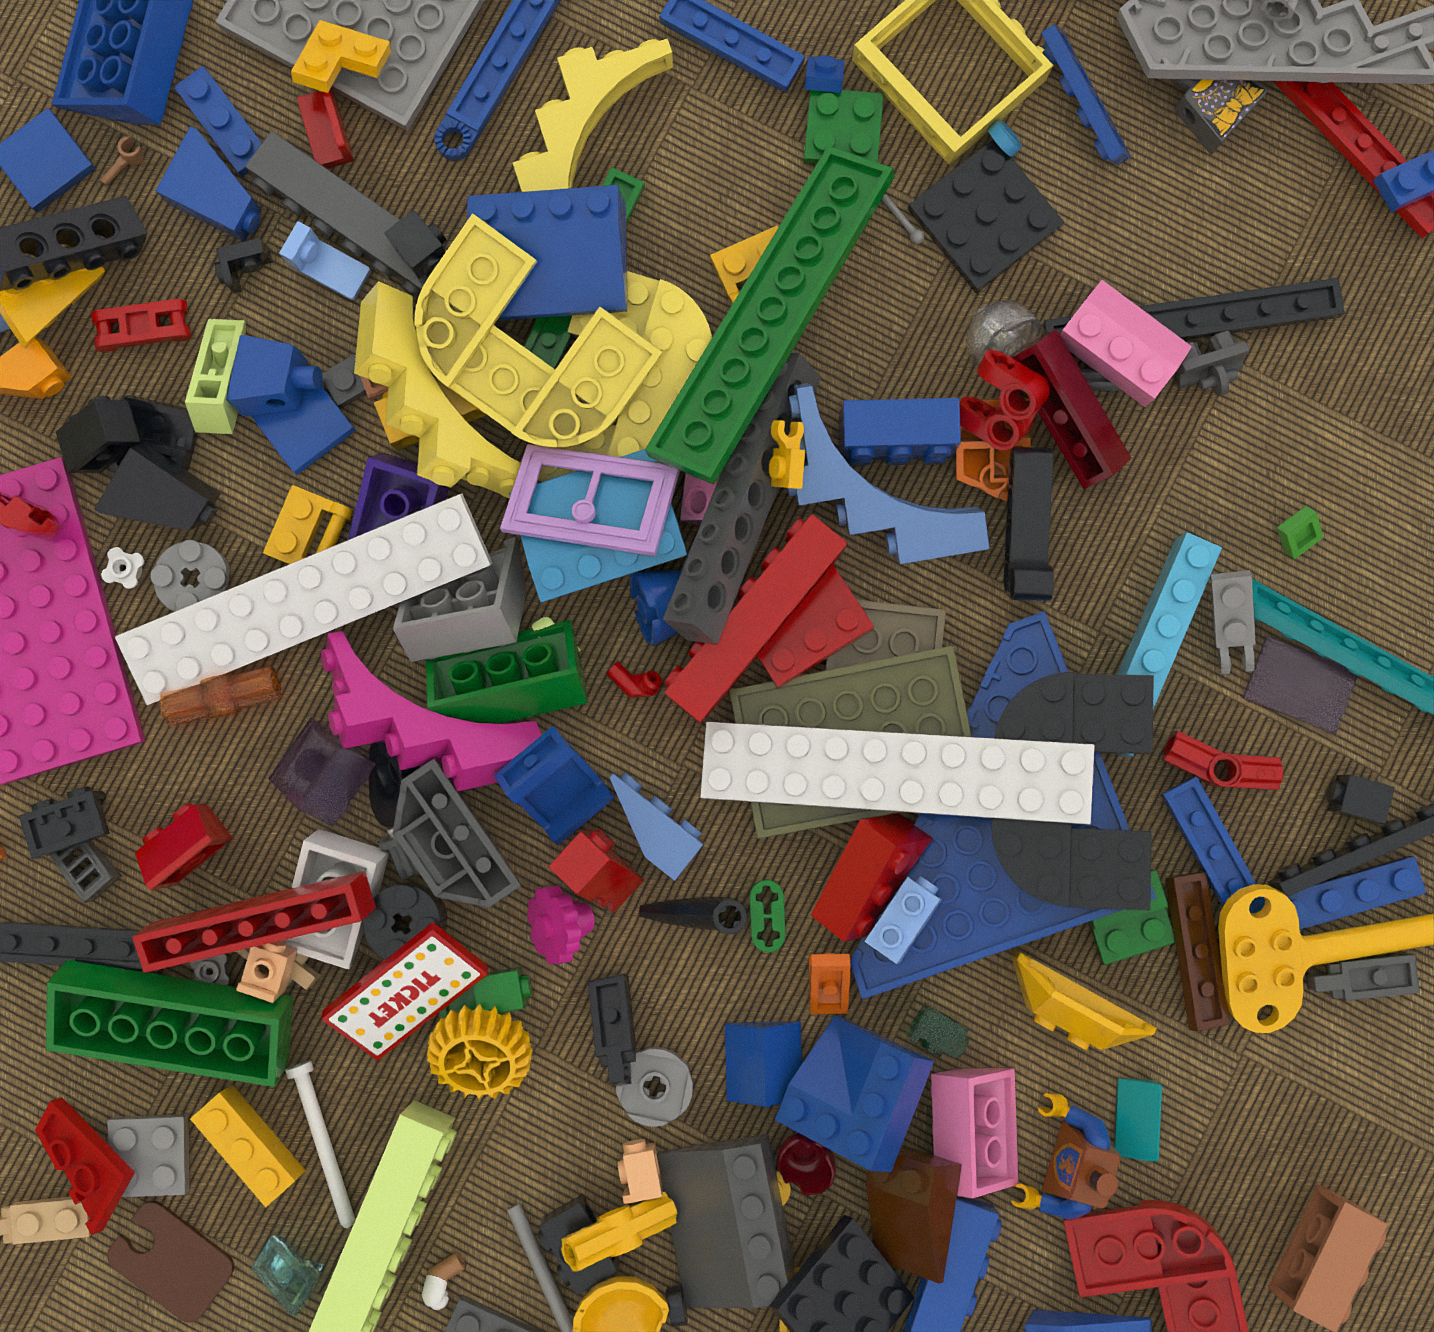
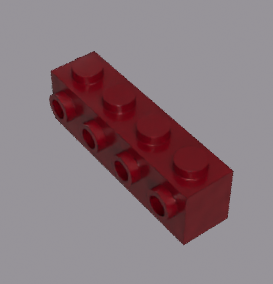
(1074, 412)

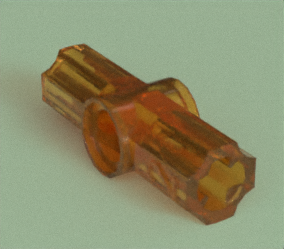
(220, 696)

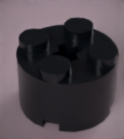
(383, 923)

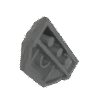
(449, 841)

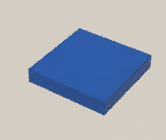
(43, 160)

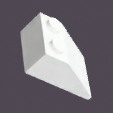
(329, 857)

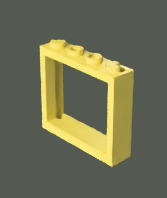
(913, 106)

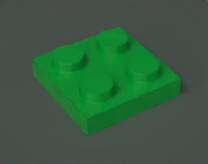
(844, 122)

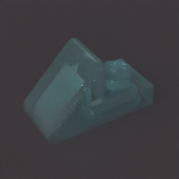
(287, 1274)

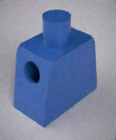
(269, 377)

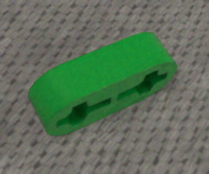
(777, 916)

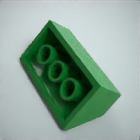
(510, 679)

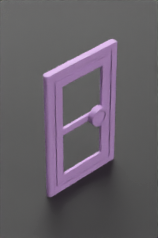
(581, 531)

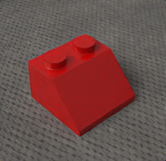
(181, 846)

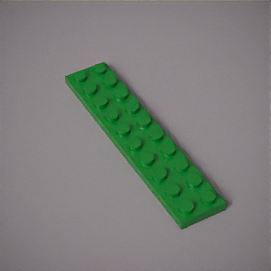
(769, 314)

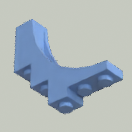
(916, 529)

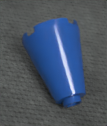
(653, 596)

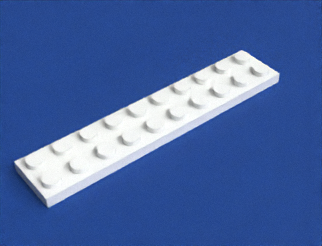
(305, 599)
(899, 772)

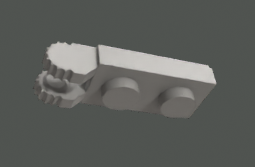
(1233, 617)

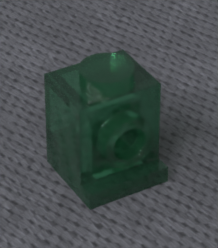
(939, 1032)

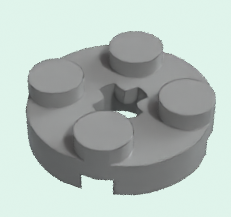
(190, 555)
(668, 1104)

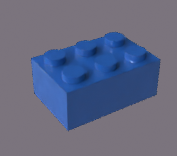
(899, 430)

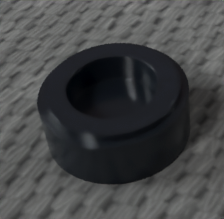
(677, 1307)

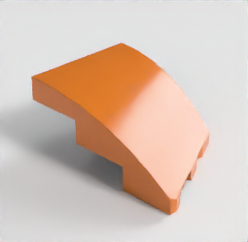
(983, 465)

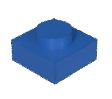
(824, 74)

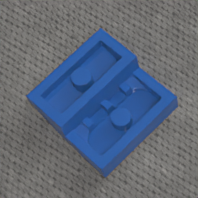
(308, 431)

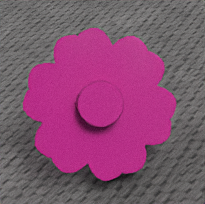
(558, 924)

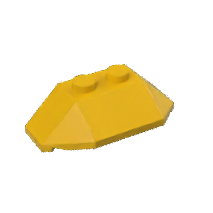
(1075, 1008)

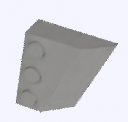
(467, 612)

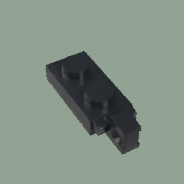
(613, 1026)

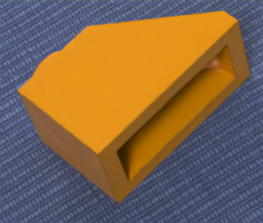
(32, 371)

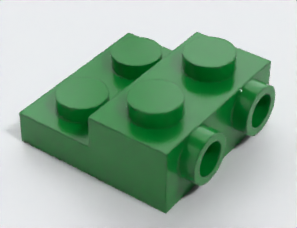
(1133, 931)

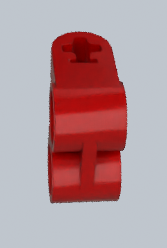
(1010, 378)

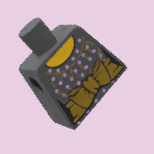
(1216, 107)

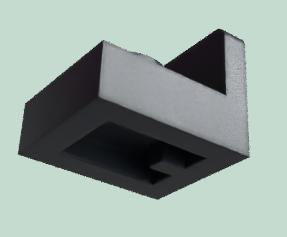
(242, 257)

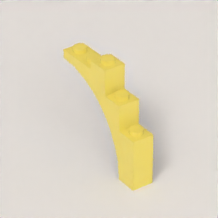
(591, 91)
(416, 405)

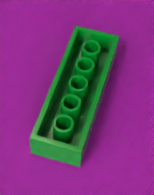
(167, 1023)

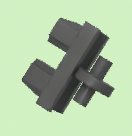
(1213, 368)

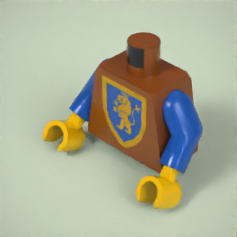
(1080, 1168)

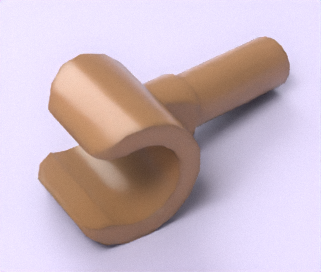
(132, 159)

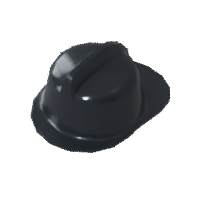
(385, 783)

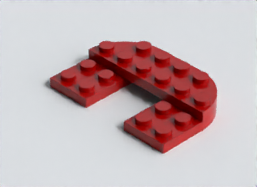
(1164, 1249)

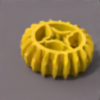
(479, 1052)

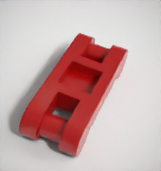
(140, 324)

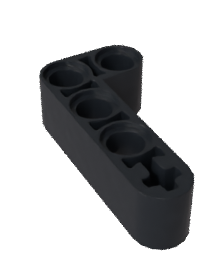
(1028, 525)

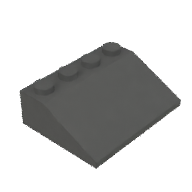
(728, 1224)

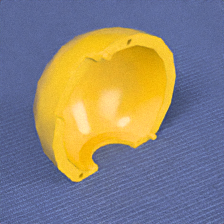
(621, 1306)

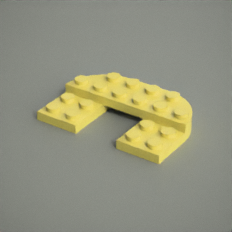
(674, 326)
(499, 374)

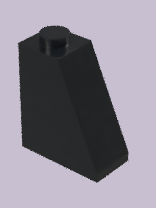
(157, 492)

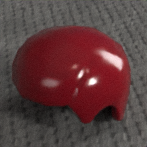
(806, 1164)

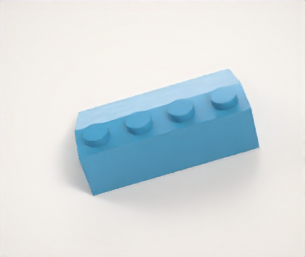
(619, 502)

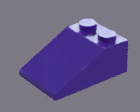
(392, 492)

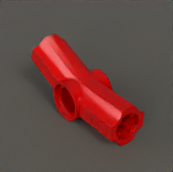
(1243, 770)

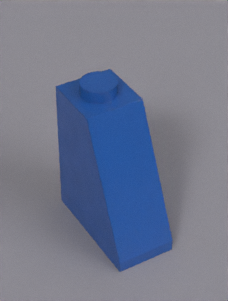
(207, 189)

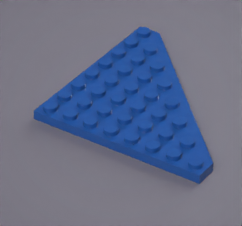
(980, 903)

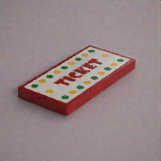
(404, 991)

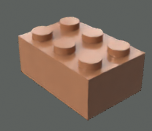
(1328, 1258)

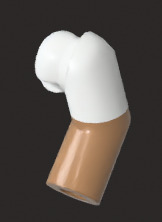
(434, 1289)

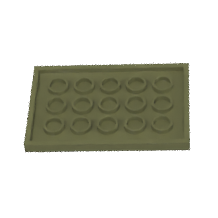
(887, 695)

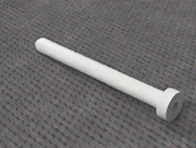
(322, 1141)

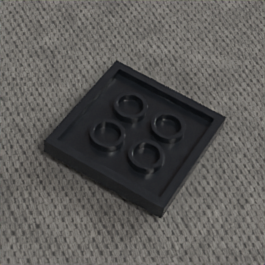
(985, 215)
(843, 1287)

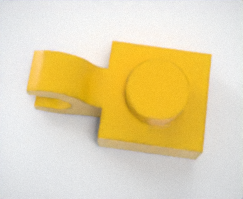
(787, 462)

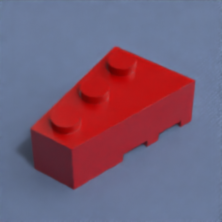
(596, 870)
(869, 874)

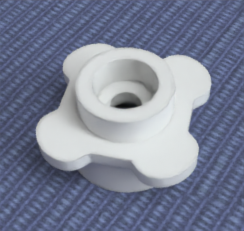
(133, 571)

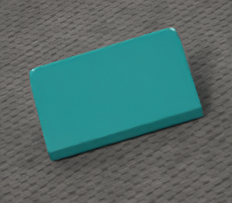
(1138, 1118)

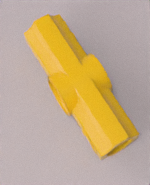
(618, 1231)

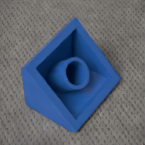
(761, 1060)

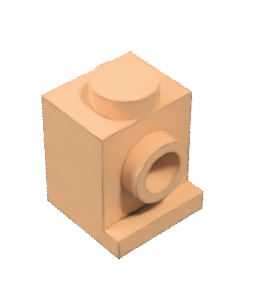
(263, 982)
(640, 1171)

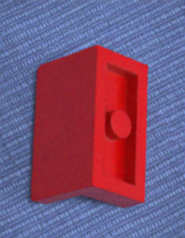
(325, 129)

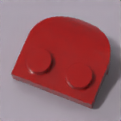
(27, 517)

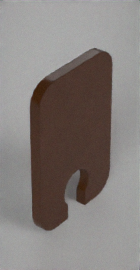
(182, 1267)

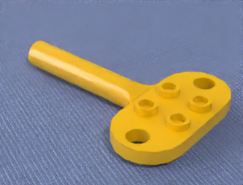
(1268, 955)

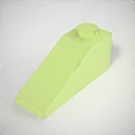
(212, 376)

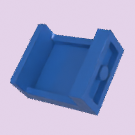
(554, 785)

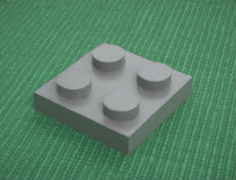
(156, 1152)

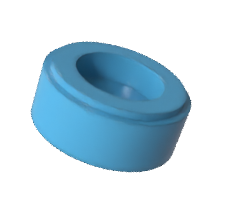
(1005, 138)

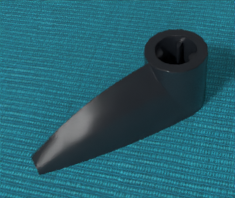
(696, 913)

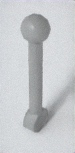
(916, 236)

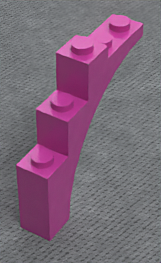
(372, 713)

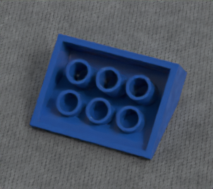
(122, 59)
(577, 244)

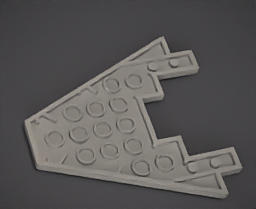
(1313, 46)

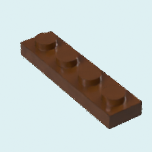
(1197, 951)

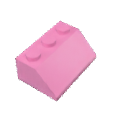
(1124, 343)
(977, 1127)

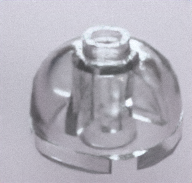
(1003, 328)

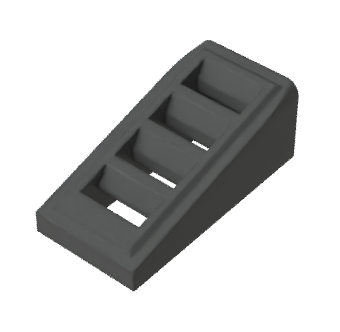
(77, 880)

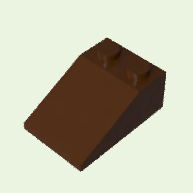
(914, 1211)

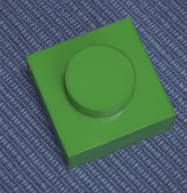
(1300, 532)

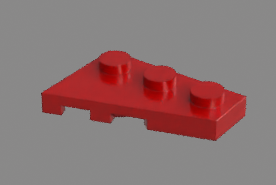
(815, 630)
(88, 1161)

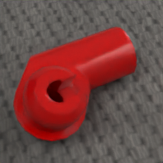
(635, 684)

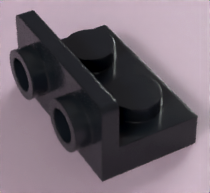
(64, 824)

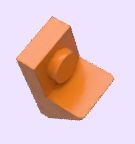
(829, 983)

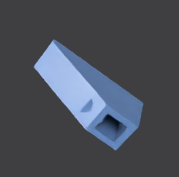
(660, 837)

